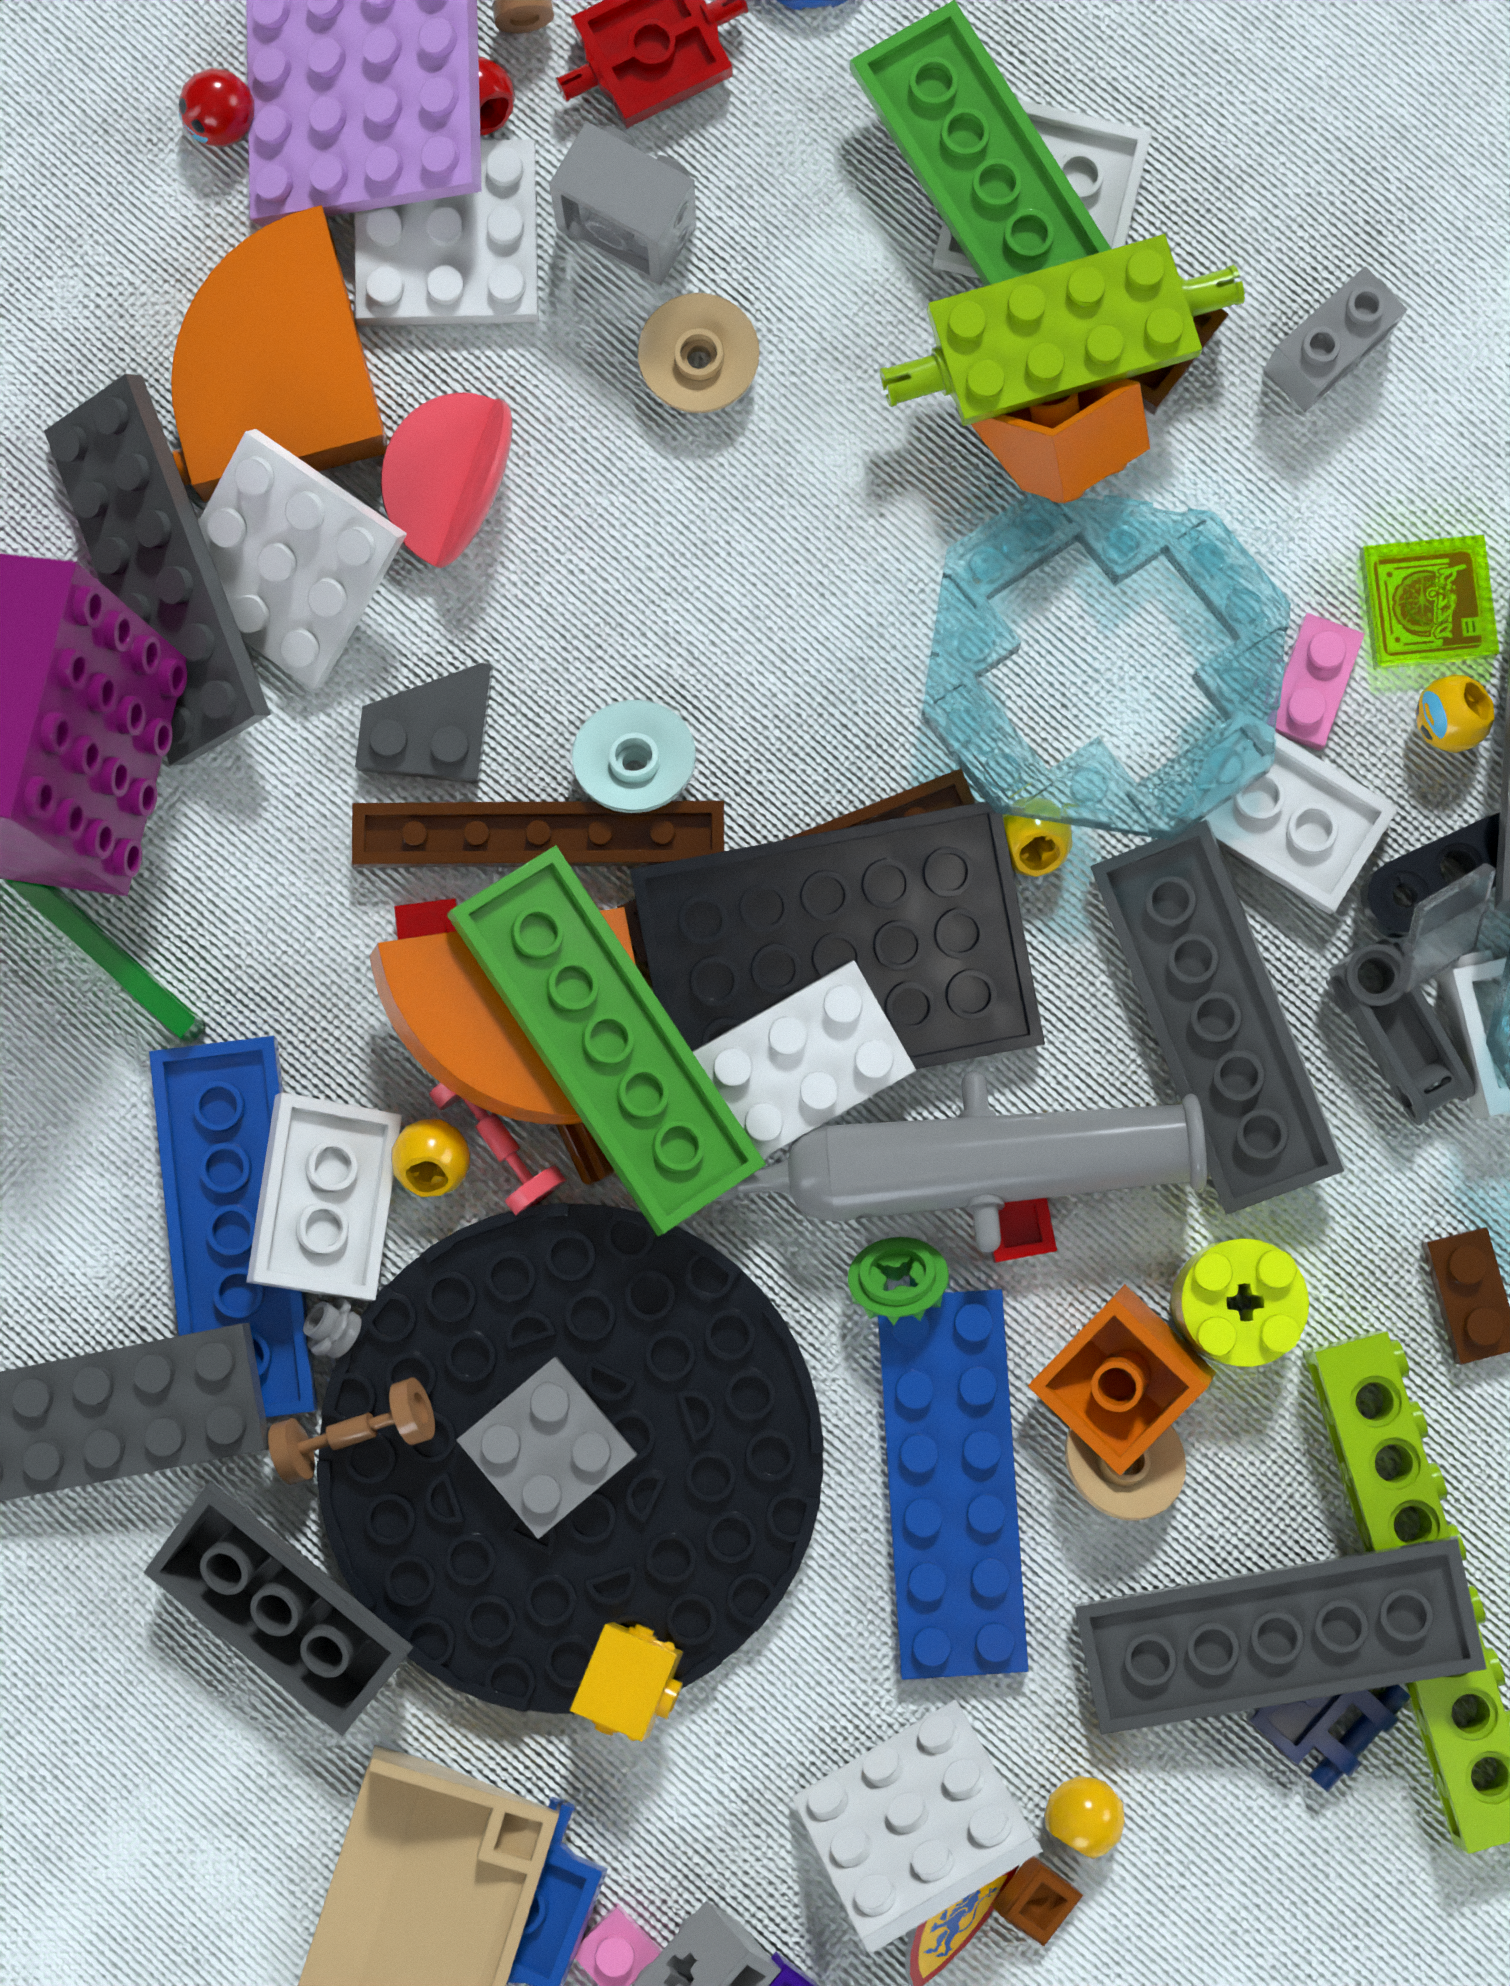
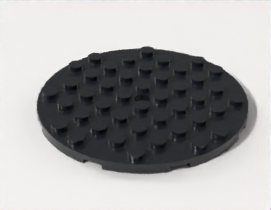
(678, 1540)

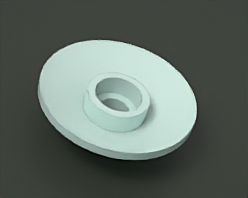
(633, 733)

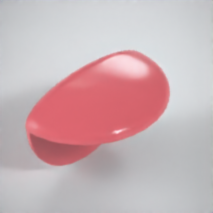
(446, 472)

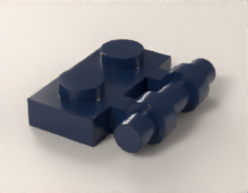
(1305, 1723)

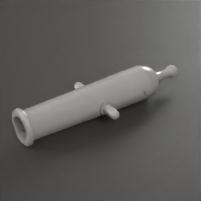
(985, 1160)

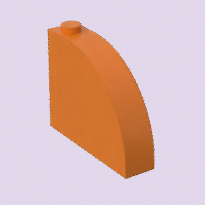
(273, 353)
(464, 1029)

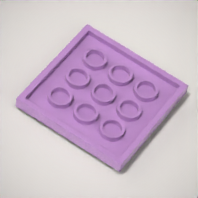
(361, 104)

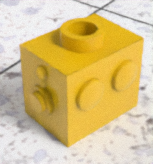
(629, 1682)

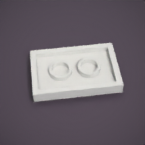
(1304, 825)
(805, 1059)
(324, 1198)

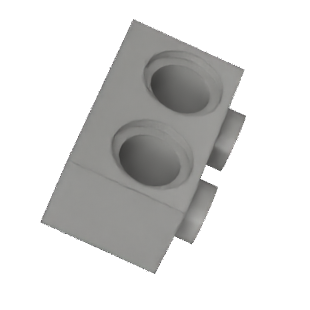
(1335, 339)

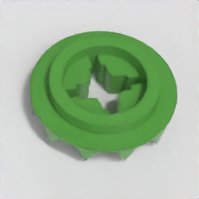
(894, 1260)

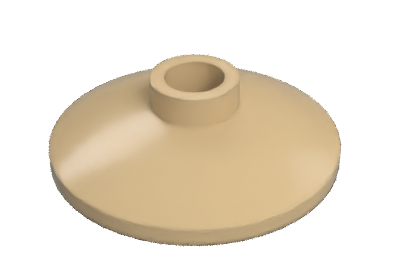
(698, 325)
(1142, 1490)

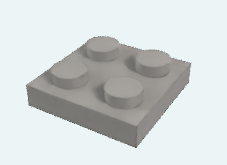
(547, 1447)

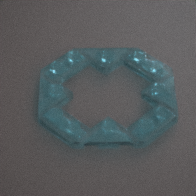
(1091, 783)

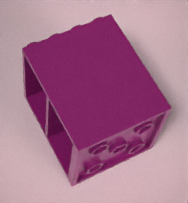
(80, 726)

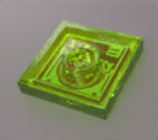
(1429, 602)

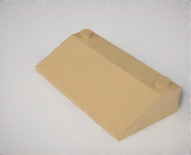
(429, 1880)

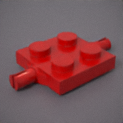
(650, 52)

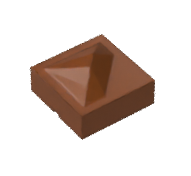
(1037, 1900)

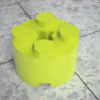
(1276, 1295)

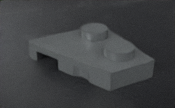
(429, 729)

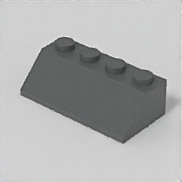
(277, 1609)

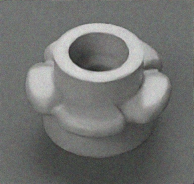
(332, 1328)

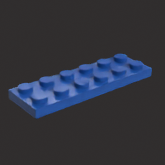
(213, 1146)
(953, 1489)

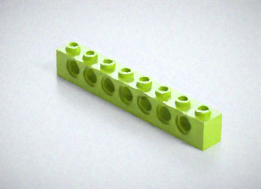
(1338, 1371)

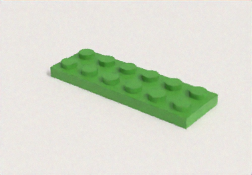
(975, 149)
(606, 1040)

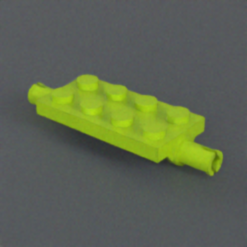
(1062, 331)

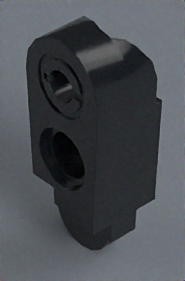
(1421, 874)

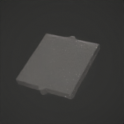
(1445, 927)

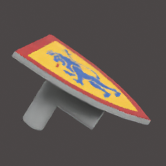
(943, 1936)

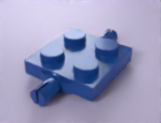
(558, 1910)

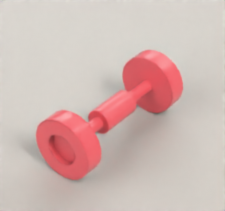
(504, 1148)

